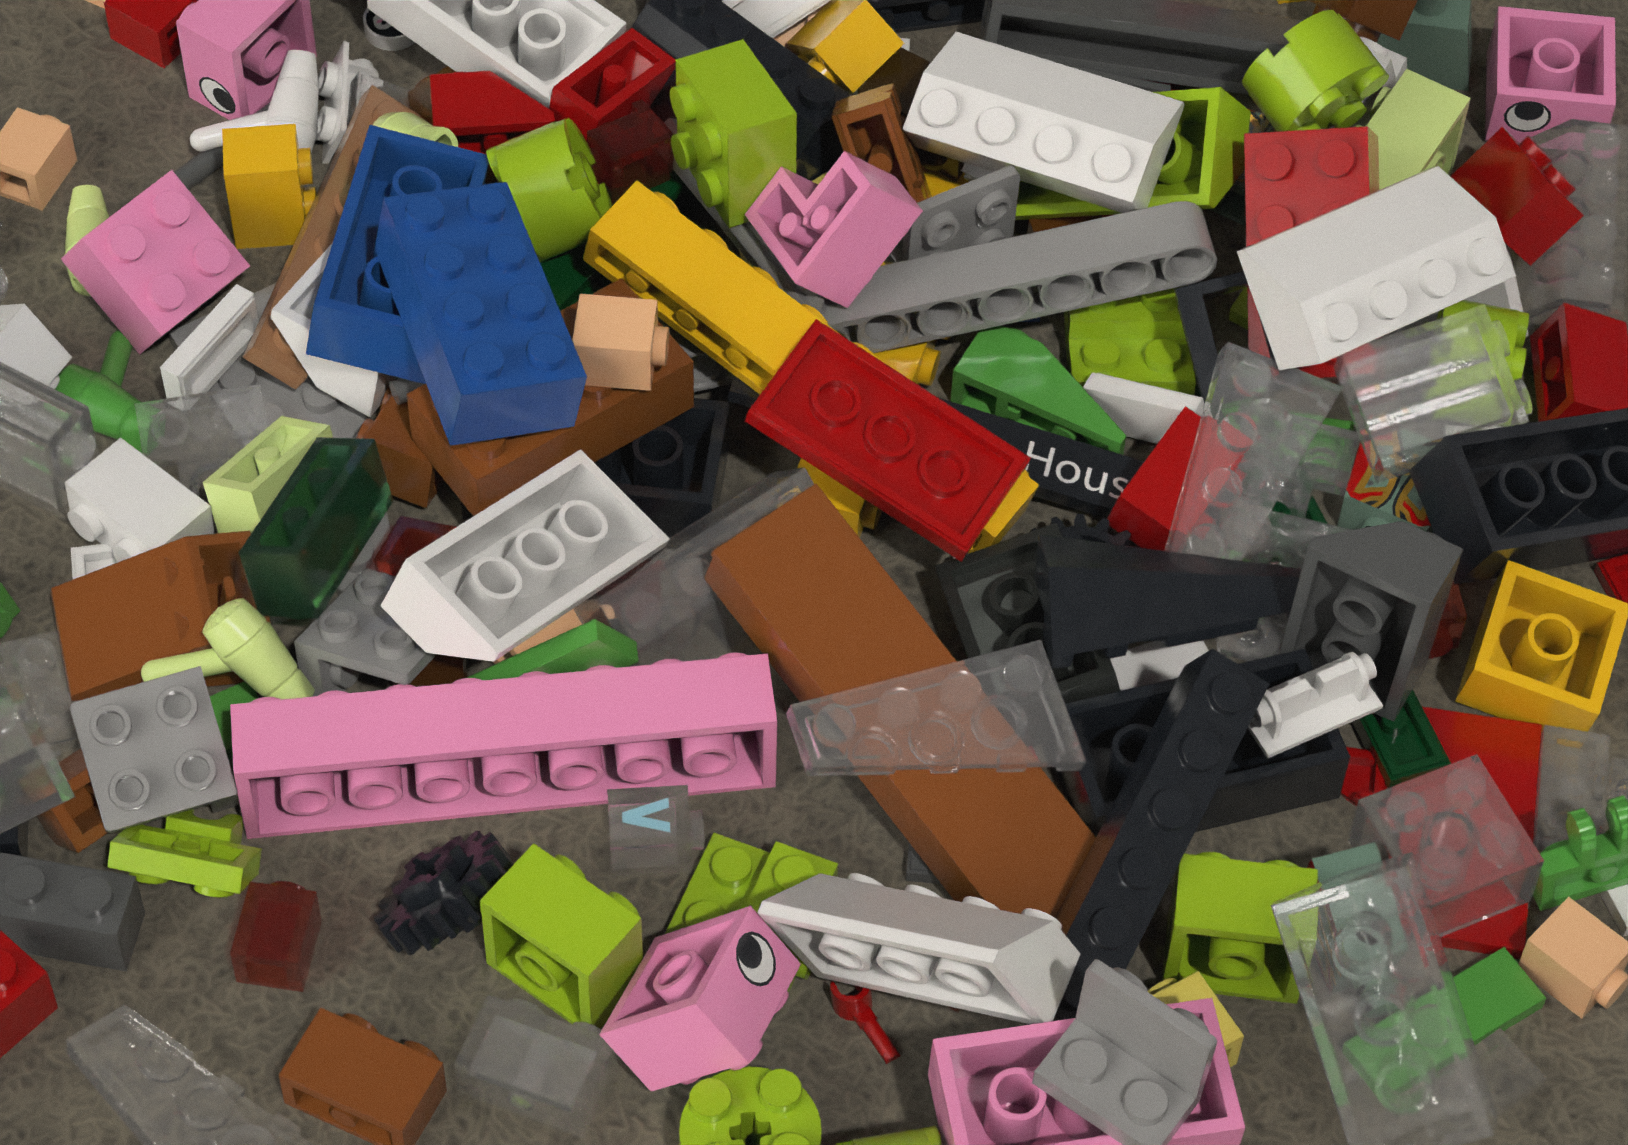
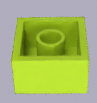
(731, 127)
(1226, 925)
(561, 936)

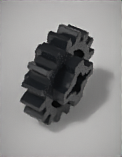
(442, 892)

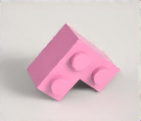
(834, 231)

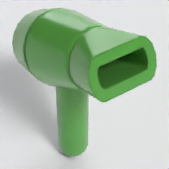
(109, 404)

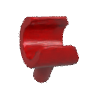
(859, 1009)

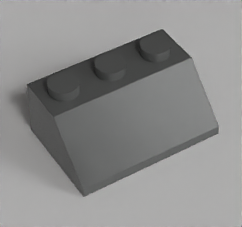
(1374, 595)

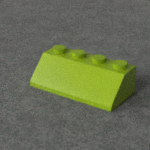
(1198, 168)

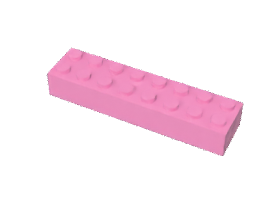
(502, 744)

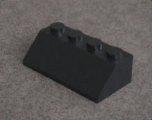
(700, 25)

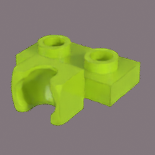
(188, 852)

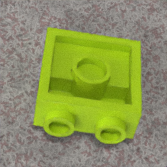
(1132, 341)
(743, 876)

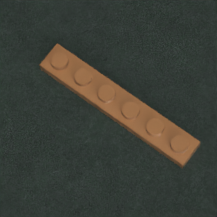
(267, 346)

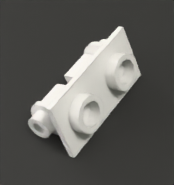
(335, 86)
(1315, 703)

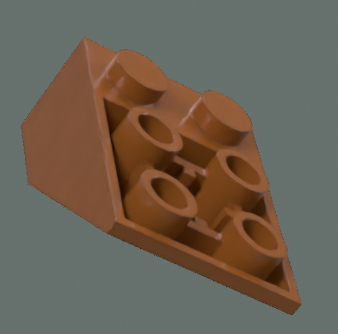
(147, 611)

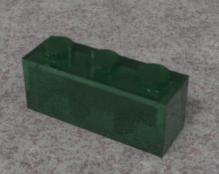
(316, 527)

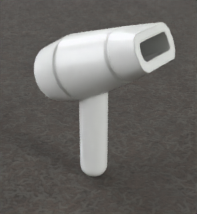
(292, 103)

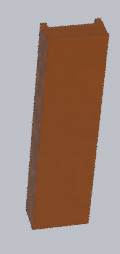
(840, 623)

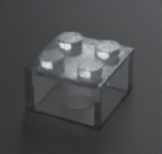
(1462, 838)

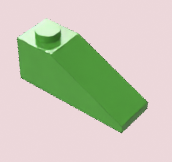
(1025, 383)

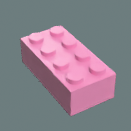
(988, 1095)

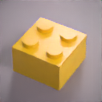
(1543, 650)

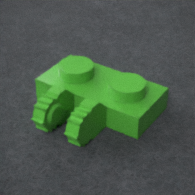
(1587, 860)

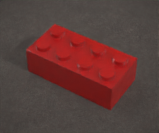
(1297, 179)

